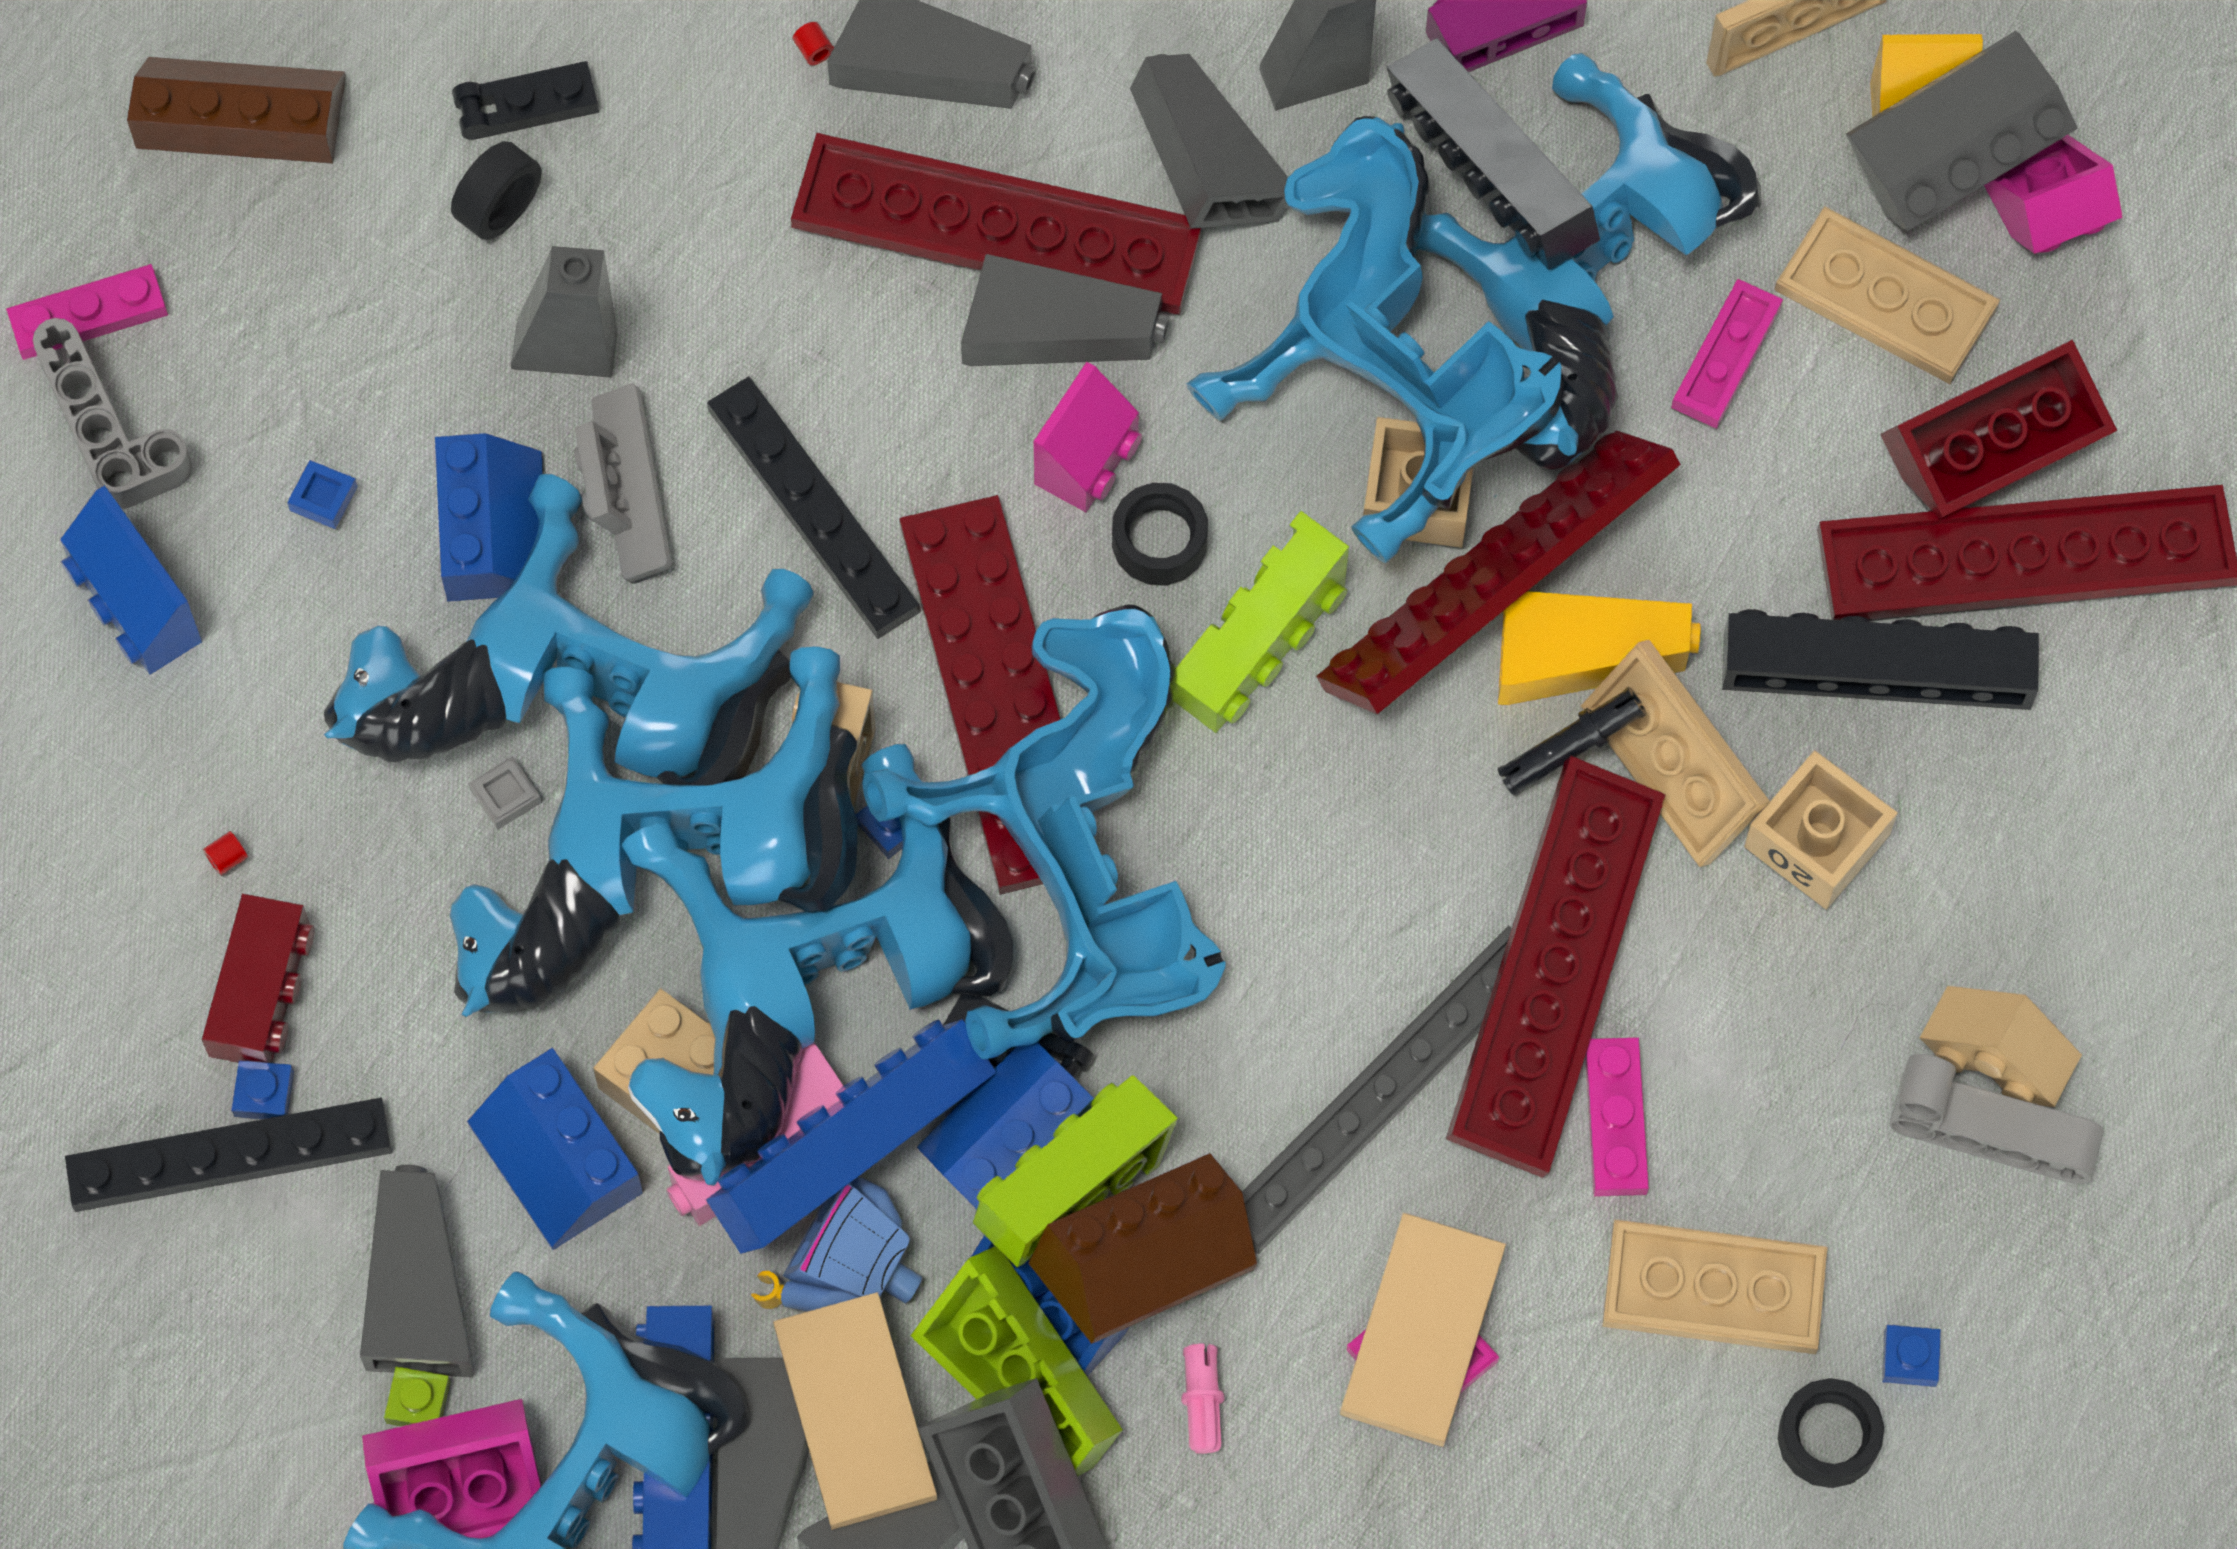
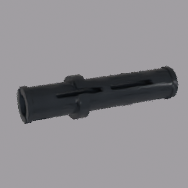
(1573, 740)

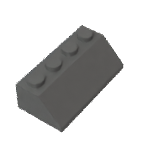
(1961, 131)
(1010, 1474)

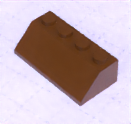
(236, 109)
(1147, 1248)

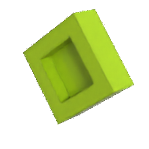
(416, 1397)

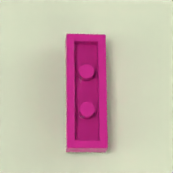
(92, 308)
(1727, 353)
(1616, 1117)

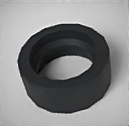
(496, 190)
(1159, 497)
(1853, 1399)

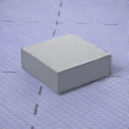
(505, 793)

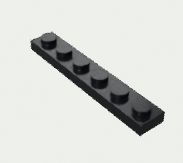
(813, 507)
(227, 1154)

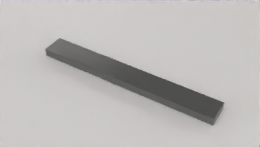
(1372, 1098)

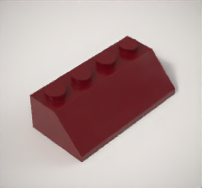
(2000, 431)

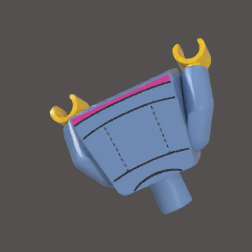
(846, 1253)

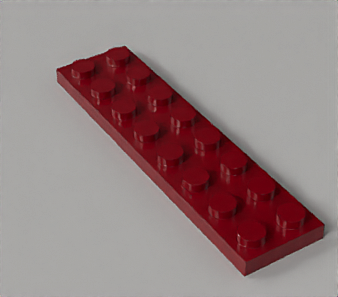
(970, 212)
(2028, 553)
(1497, 571)
(981, 648)
(1555, 967)

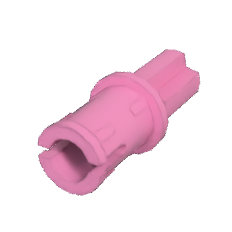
(1202, 1398)

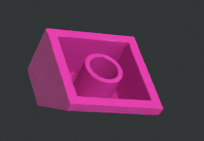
(2056, 196)
(1085, 440)

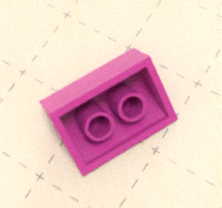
(460, 1467)

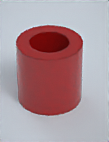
(813, 43)
(225, 853)

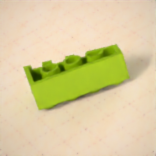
(1263, 624)
(1085, 1160)
(997, 1336)

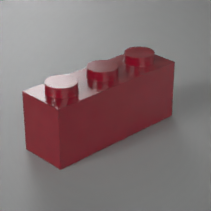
(258, 980)

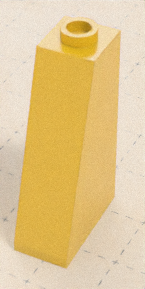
(1575, 641)

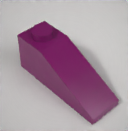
(1494, 29)

